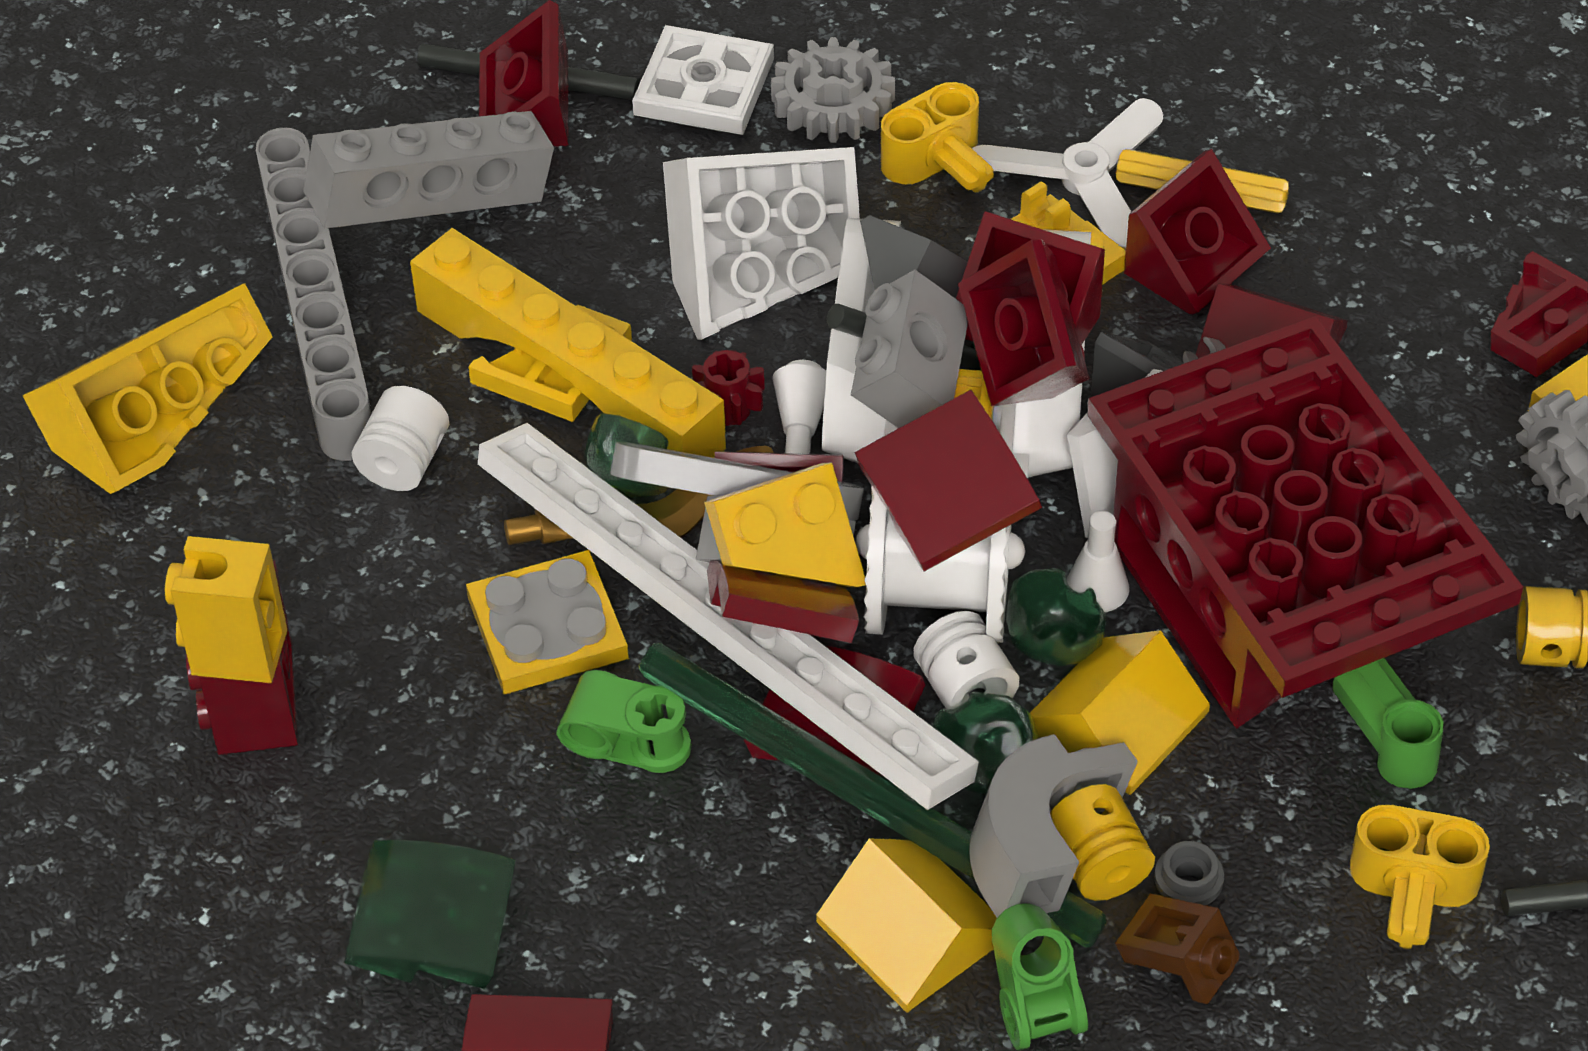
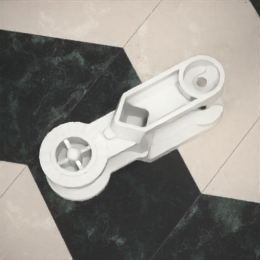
(1031, 429)

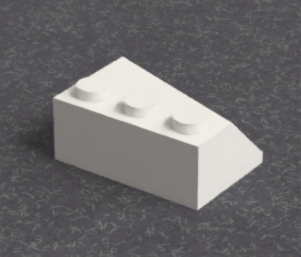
(755, 229)

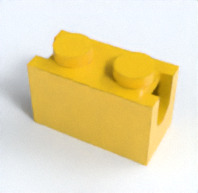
(227, 609)

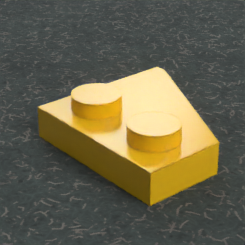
(789, 528)

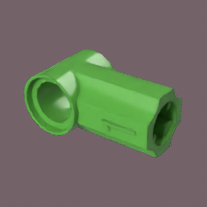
(1398, 726)

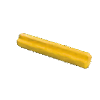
(1155, 170)

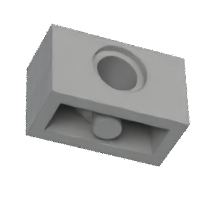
(909, 349)

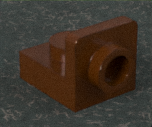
(1181, 941)

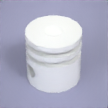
(400, 438)
(962, 657)

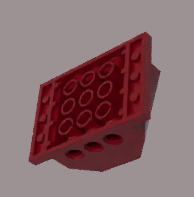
(1287, 519)

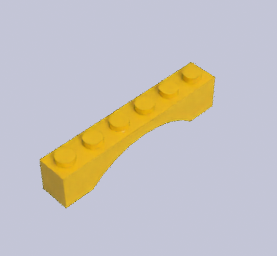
(490, 299)

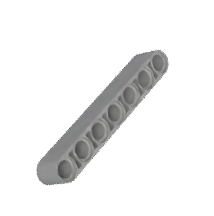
(314, 295)

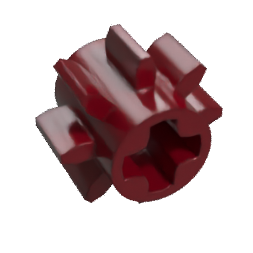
(730, 378)

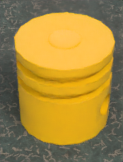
(1552, 627)
(1107, 845)

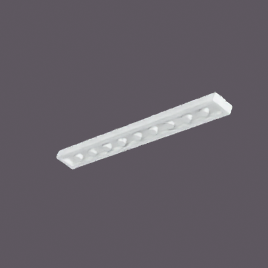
(784, 660)

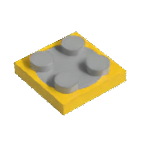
(547, 622)

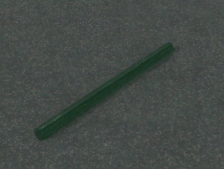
(839, 774)

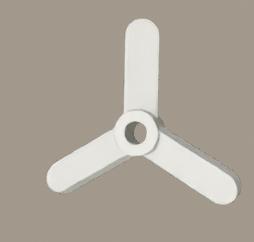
(1087, 165)

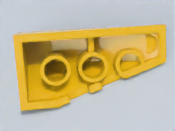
(140, 399)

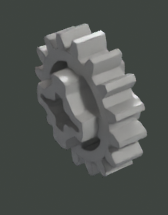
(833, 89)
(1558, 449)

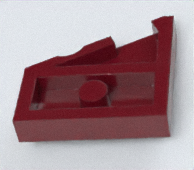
(1542, 316)

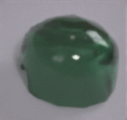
(600, 446)
(1052, 619)
(988, 730)

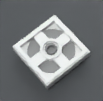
(703, 79)

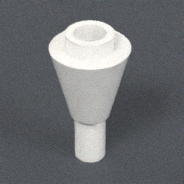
(800, 402)
(1100, 564)

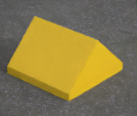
(1129, 694)
(907, 920)

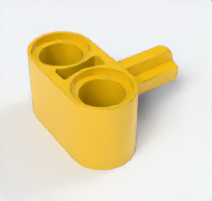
(934, 135)
(1417, 865)

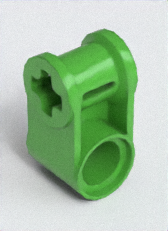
(618, 718)
(1039, 988)

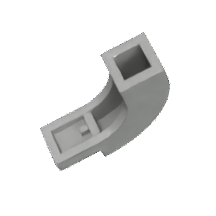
(1014, 842)

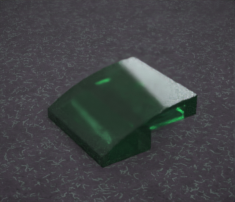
(430, 911)

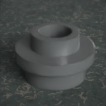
(1193, 860)

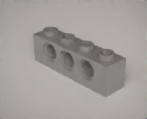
(427, 168)

